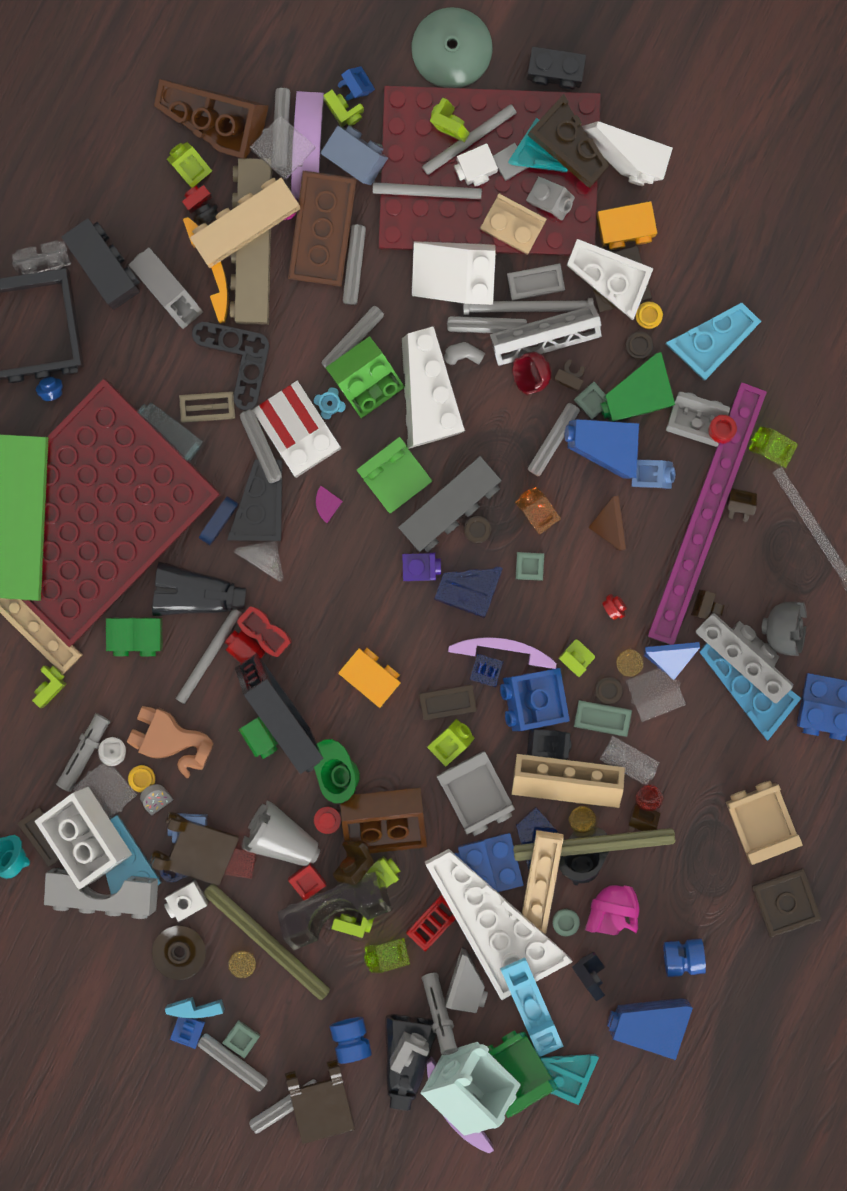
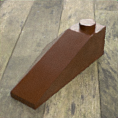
(218, 118)

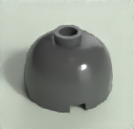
(786, 628)

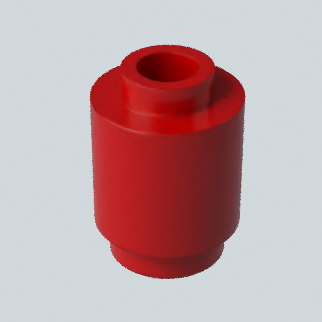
(242, 646)

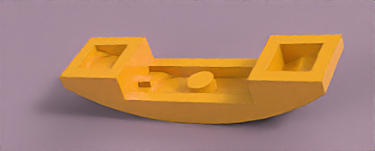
(219, 300)

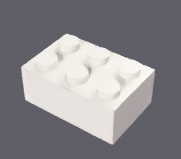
(83, 837)

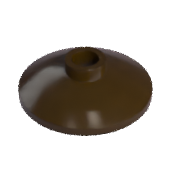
(176, 966)

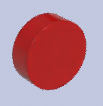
(722, 429)

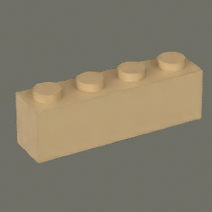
(245, 222)
(568, 781)

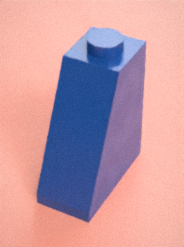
(606, 444)

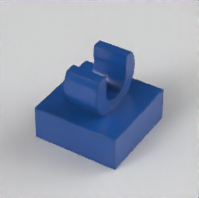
(357, 82)
(187, 1031)

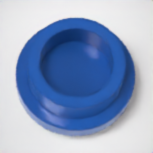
(49, 388)

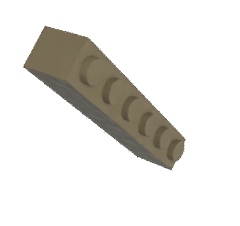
(253, 259)

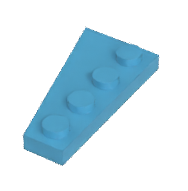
(758, 707)

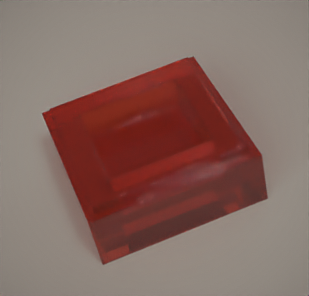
(241, 864)

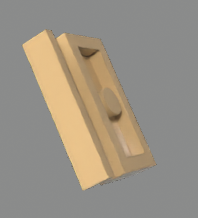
(513, 224)

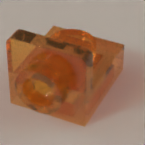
(537, 510)

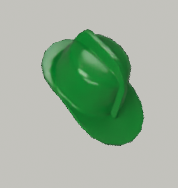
(336, 772)

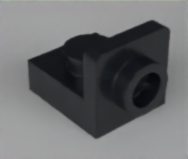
(587, 972)

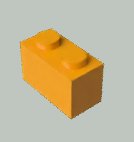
(627, 225)
(370, 677)

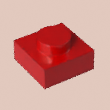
(196, 197)
(307, 881)

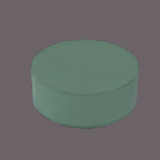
(565, 922)

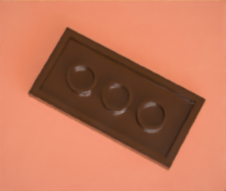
(322, 228)

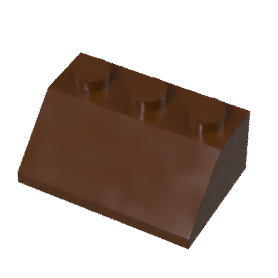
(385, 820)

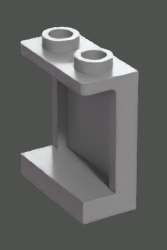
(476, 793)

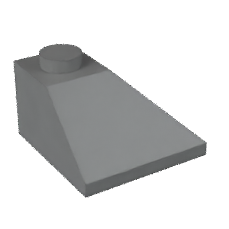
(466, 986)

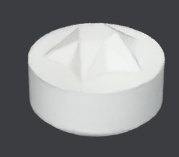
(112, 751)

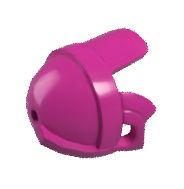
(610, 910)

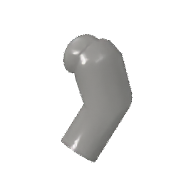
(463, 350)

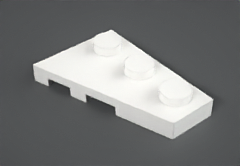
(612, 275)

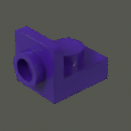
(421, 567)

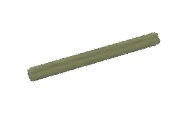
(604, 843)
(266, 941)

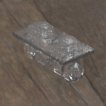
(52, 258)
(636, 763)

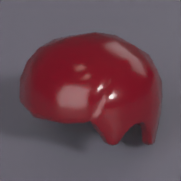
(531, 372)

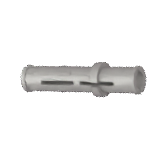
(85, 748)
(442, 1025)

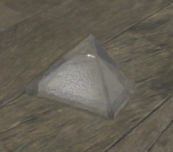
(265, 557)

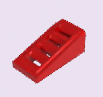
(433, 936)

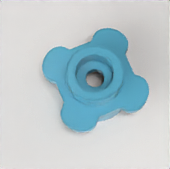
(337, 404)

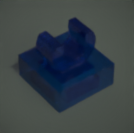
(486, 670)

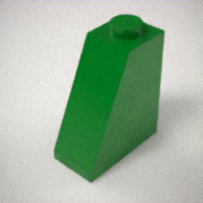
(640, 392)

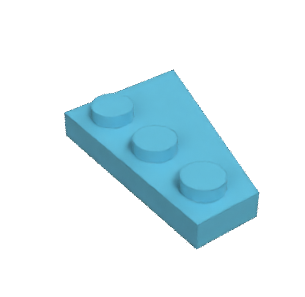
(133, 866)

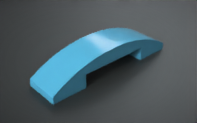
(531, 1007)

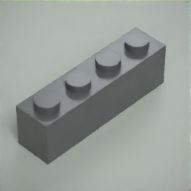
(450, 504)

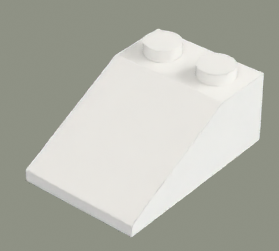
(629, 153)
(454, 272)

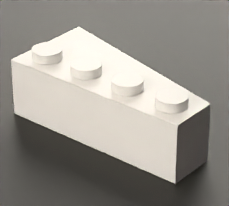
(428, 391)

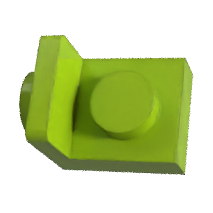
(338, 107)
(446, 122)
(188, 164)
(577, 657)
(46, 691)
(451, 742)
(386, 870)
(348, 924)

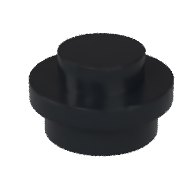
(206, 213)

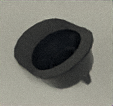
(583, 867)

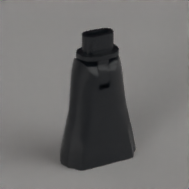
(191, 592)
(405, 1085)

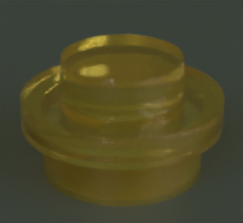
(629, 663)
(582, 819)
(242, 964)

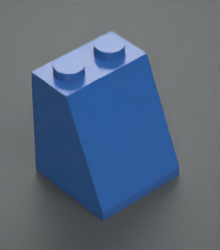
(651, 1025)

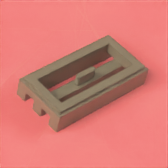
(230, 405)

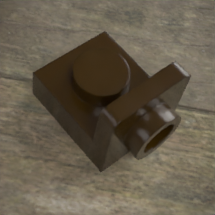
(355, 864)

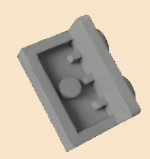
(693, 415)

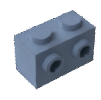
(355, 155)

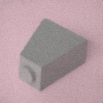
(165, 288)

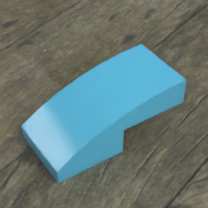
(187, 1009)

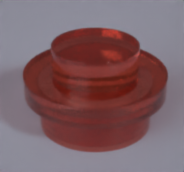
(649, 798)

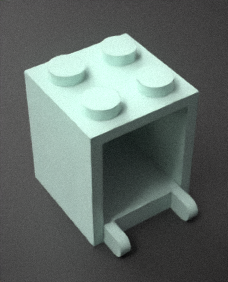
(471, 1089)

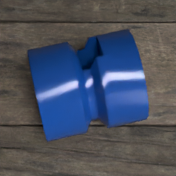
(684, 957)
(350, 1040)

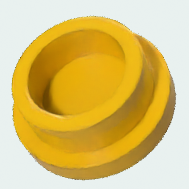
(649, 315)
(141, 778)

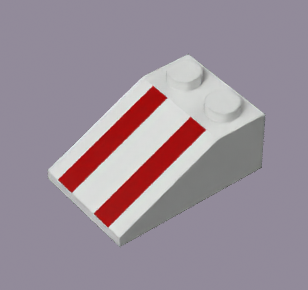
(296, 429)

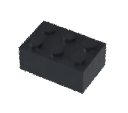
(102, 263)

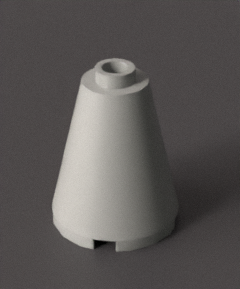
(279, 837)

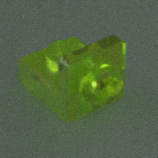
(773, 446)
(386, 956)

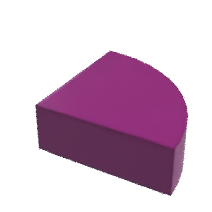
(326, 504)

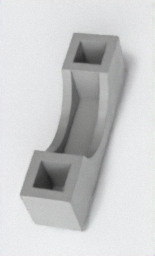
(135, 897)

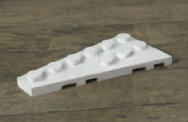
(492, 924)

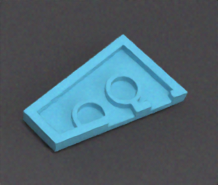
(714, 340)

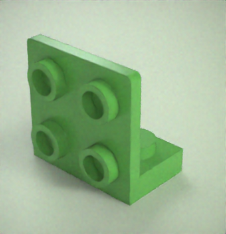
(394, 475)

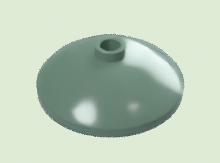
(454, 66)

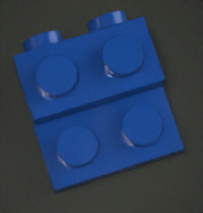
(535, 700)
(824, 706)
(493, 861)

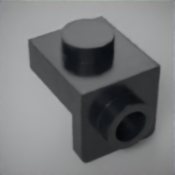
(549, 743)

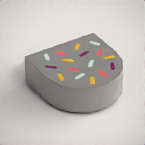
(155, 798)

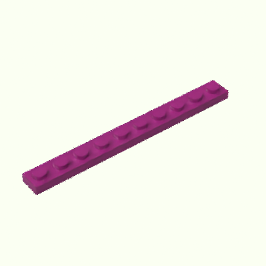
(706, 517)

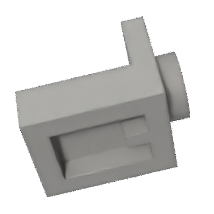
(403, 1052)

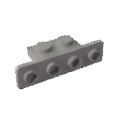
(746, 654)

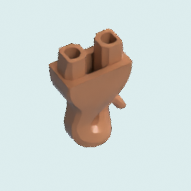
(167, 738)

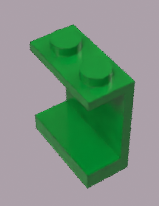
(525, 1065)

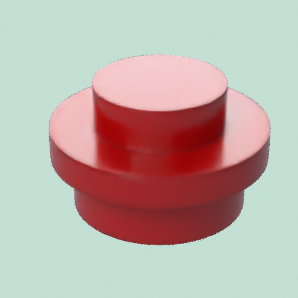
(614, 607)
(327, 820)

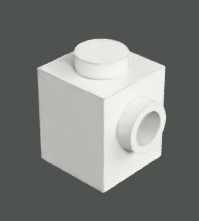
(476, 166)
(185, 901)

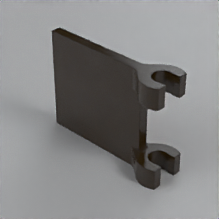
(197, 850)
(320, 1107)

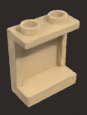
(763, 822)

